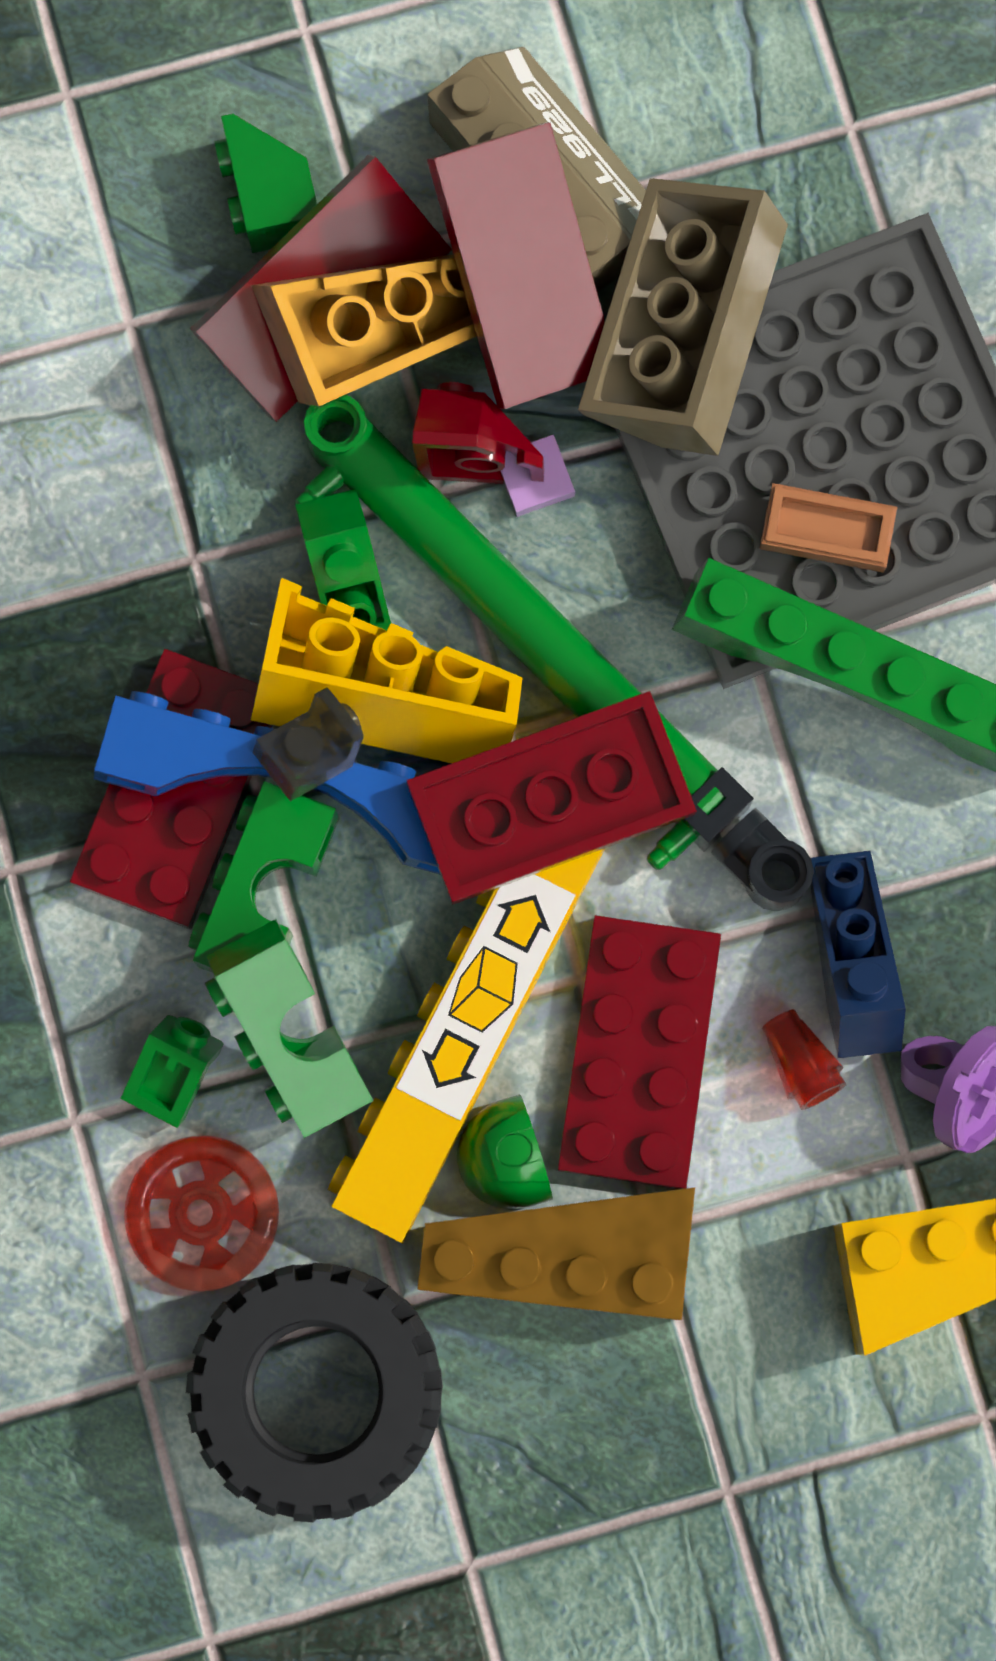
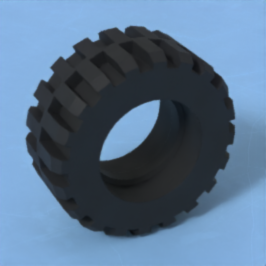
(226, 1411)

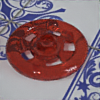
(157, 1181)

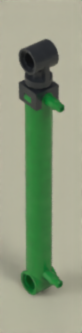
(542, 640)

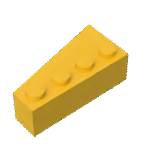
(400, 690)
(915, 1270)

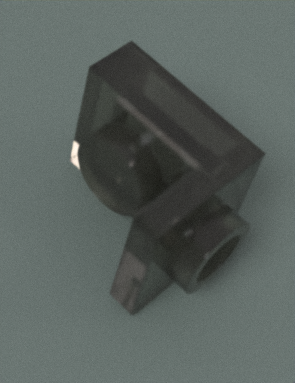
(311, 746)

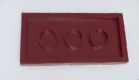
(551, 797)
(166, 846)
(639, 1052)

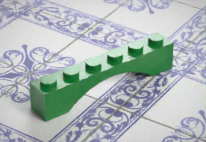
(794, 635)

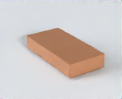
(828, 527)

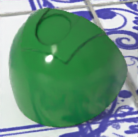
(502, 1157)

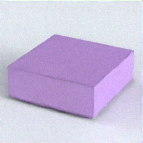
(534, 495)

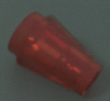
(802, 1060)

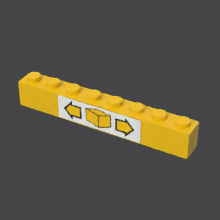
(457, 1047)

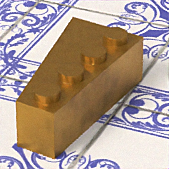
(363, 323)
(582, 1255)

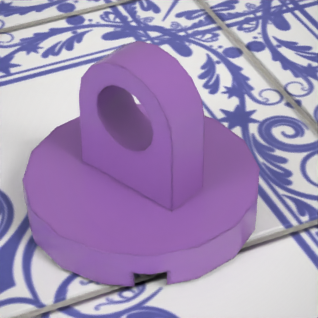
(961, 1091)

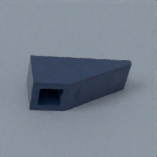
(856, 956)

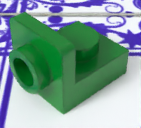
(171, 1068)

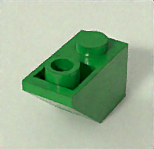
(270, 183)
(343, 555)

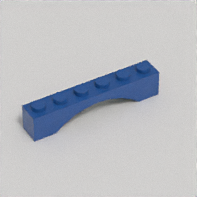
(162, 750)

